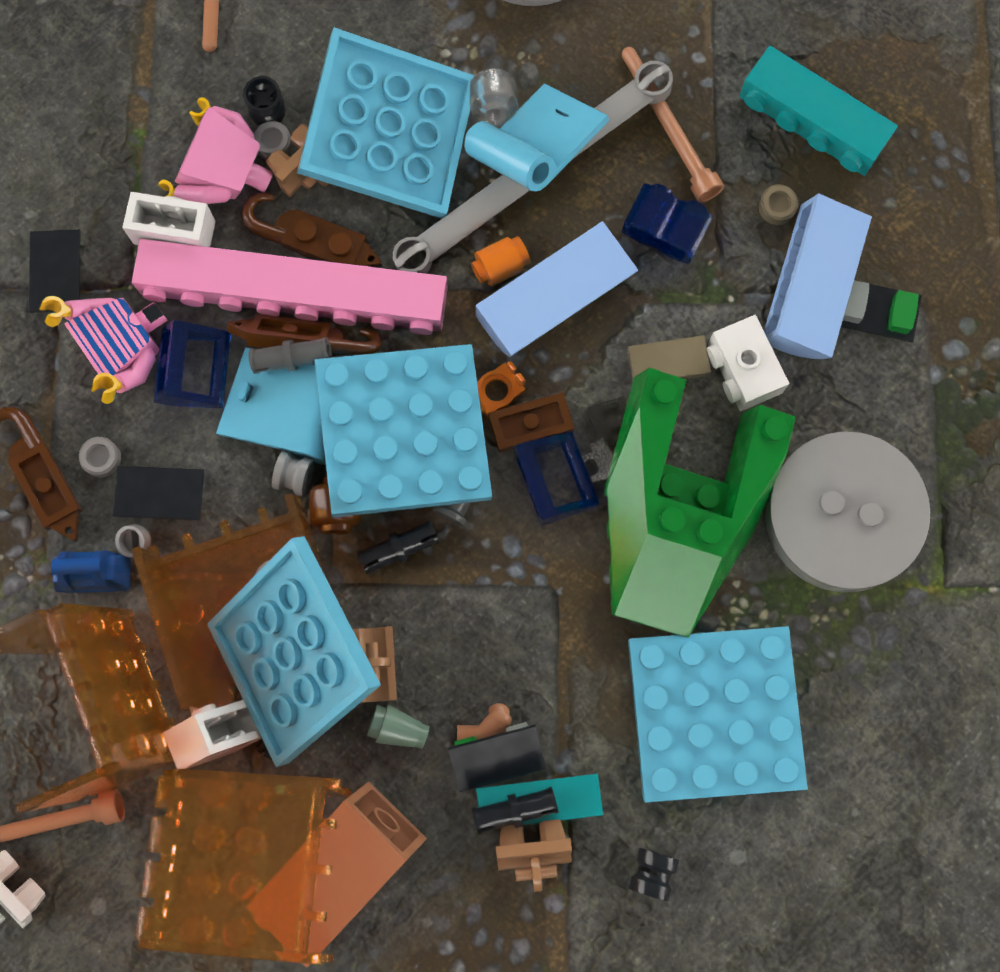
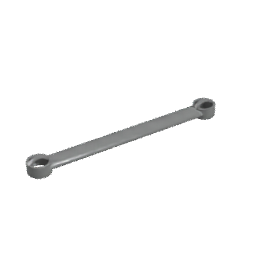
(505, 191)

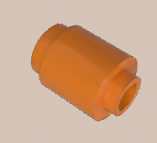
(500, 261)

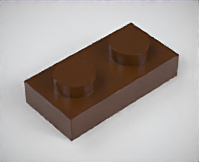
(530, 421)

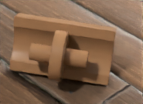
(286, 167)
(379, 650)
(534, 859)

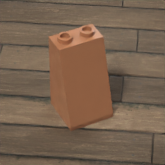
(364, 854)

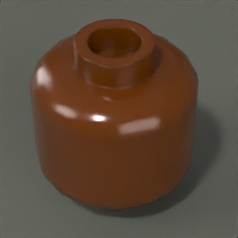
(321, 512)

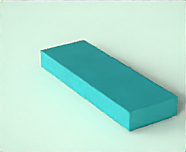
(574, 796)

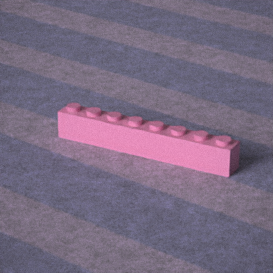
(290, 286)

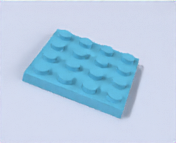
(387, 124)
(402, 430)
(292, 652)
(716, 714)

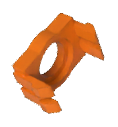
(514, 383)

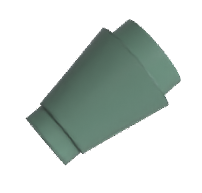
(396, 728)

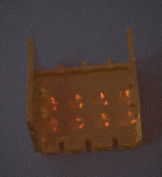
(196, 583)
(112, 695)
(236, 865)

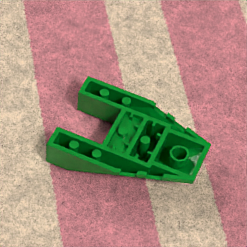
(674, 528)

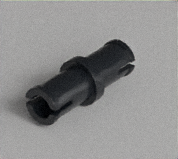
(398, 547)
(515, 810)

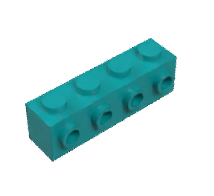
(817, 111)

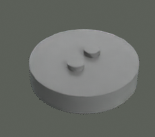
(847, 512)

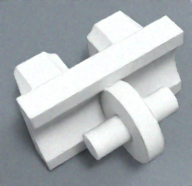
(24, 899)

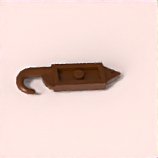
(310, 235)
(271, 331)
(42, 477)

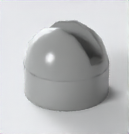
(128, 538)

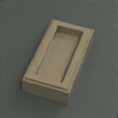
(678, 357)

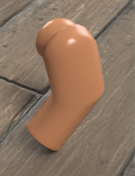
(493, 724)

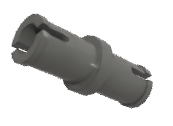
(289, 355)

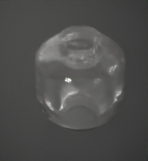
(493, 96)

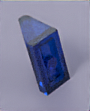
(171, 365)
(536, 484)

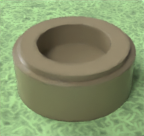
(778, 204)

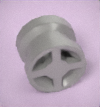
(293, 473)

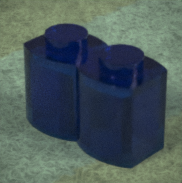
(667, 222)

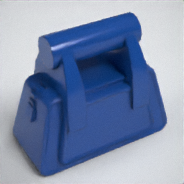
(90, 572)

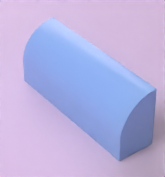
(816, 278)
(554, 289)

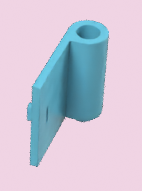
(537, 138)
(275, 410)

